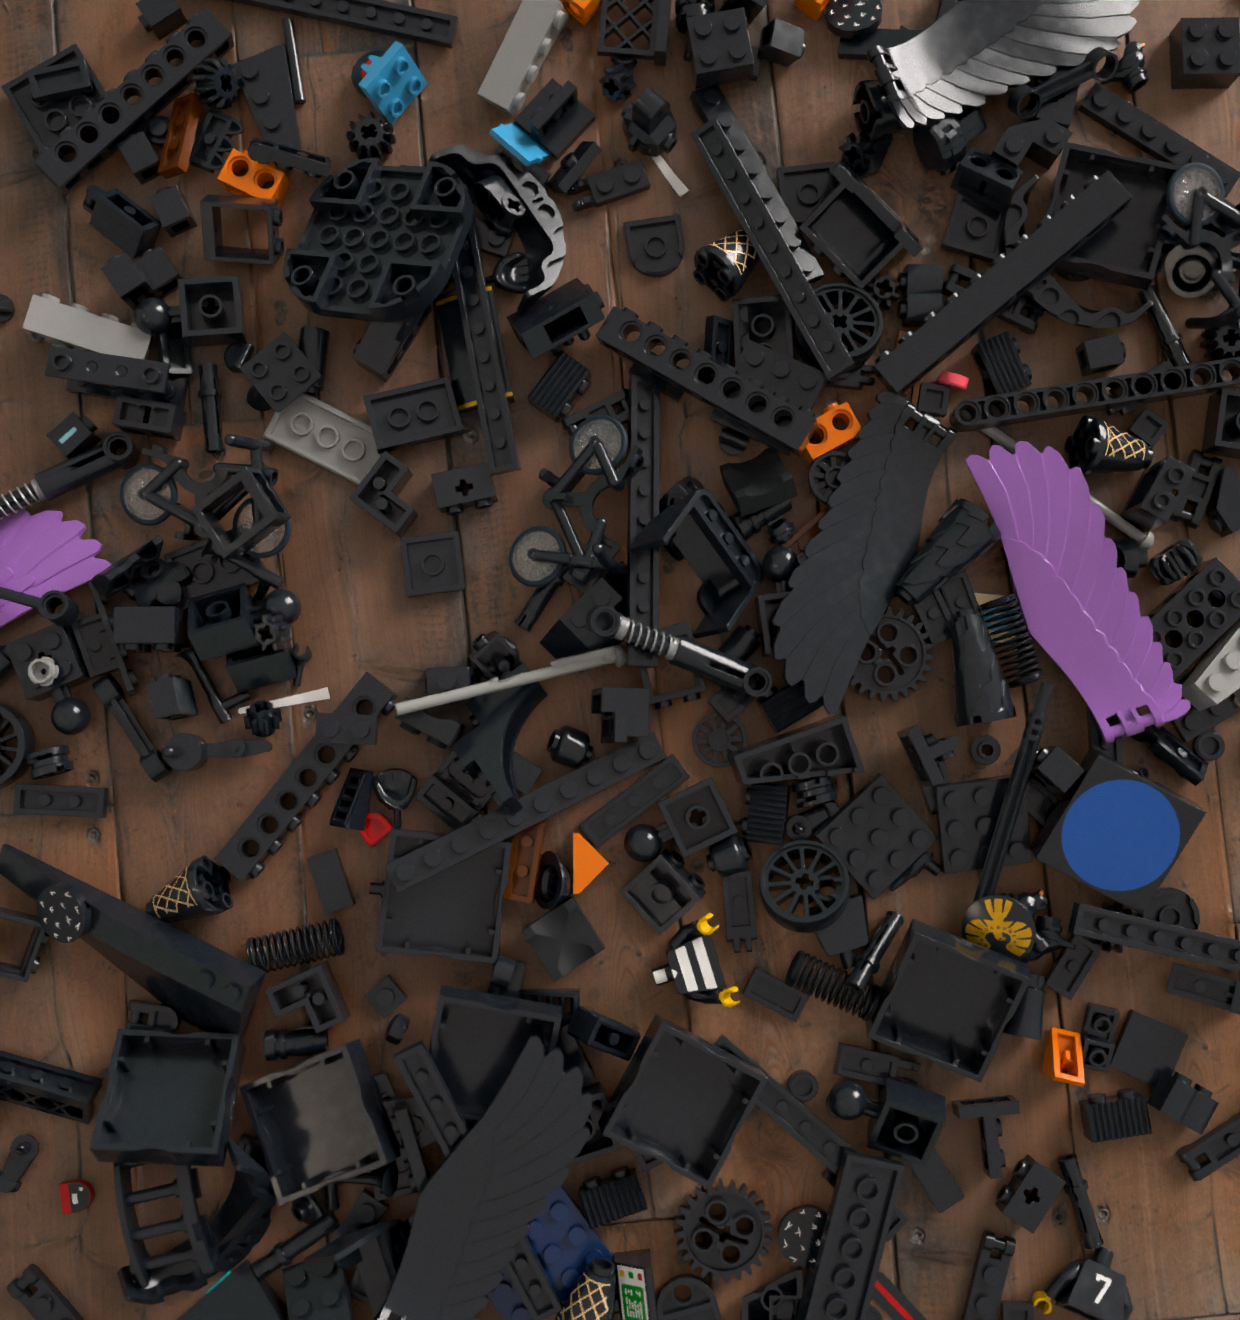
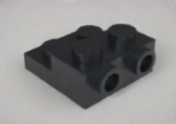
(664, 891)

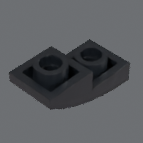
(1097, 1036)

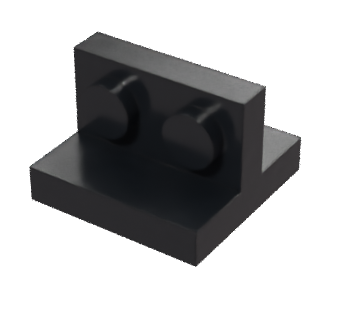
(555, 117)
(924, 755)

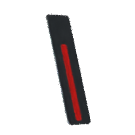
(893, 1301)

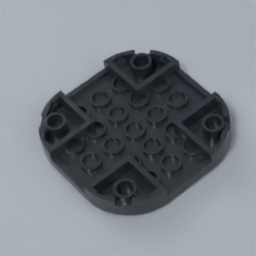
(379, 241)

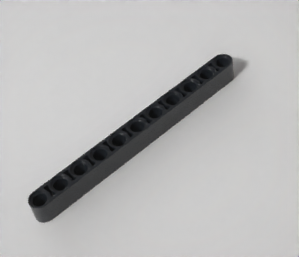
(1094, 390)

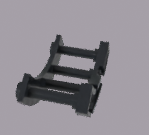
(185, 1186)

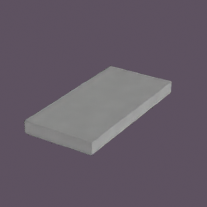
(325, 437)

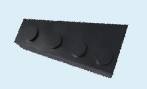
(802, 753)

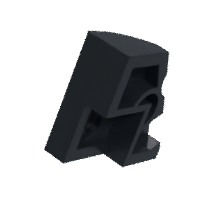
(120, 574)
(776, 1299)

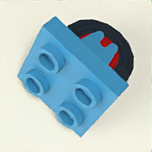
(388, 80)

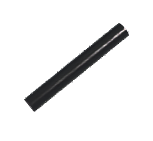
(293, 61)

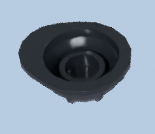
(1189, 271)
(553, 882)

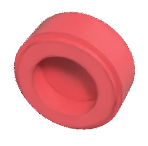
(954, 380)

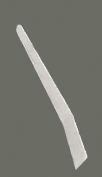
(675, 182)
(315, 695)

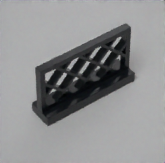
(659, 31)

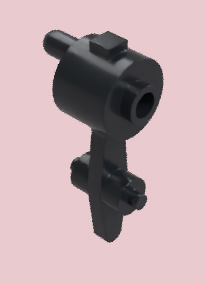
(191, 751)

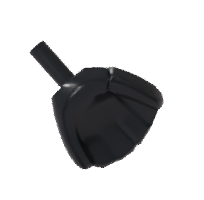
(511, 273)
(395, 790)

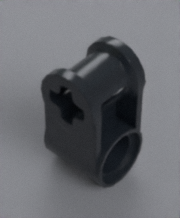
(497, 202)

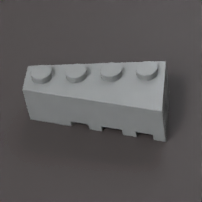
(523, 53)
(84, 331)
(1217, 673)

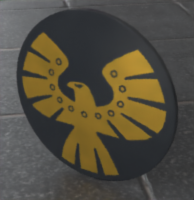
(1000, 925)

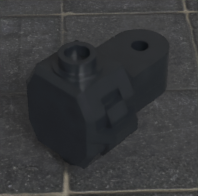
(649, 124)
(945, 142)

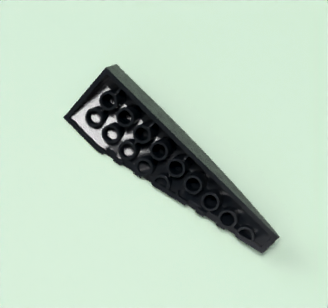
(172, 965)

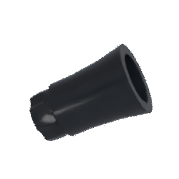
(1028, 1016)

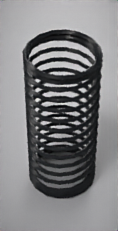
(1011, 600)
(333, 932)
(794, 971)

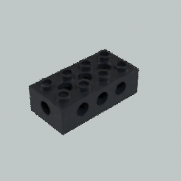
(1207, 621)

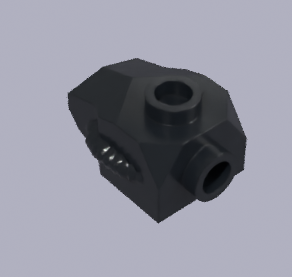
(494, 655)

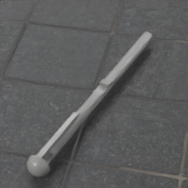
(1143, 540)
(558, 667)

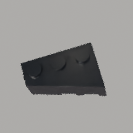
(387, 343)

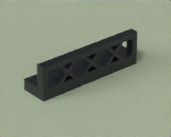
(48, 1081)

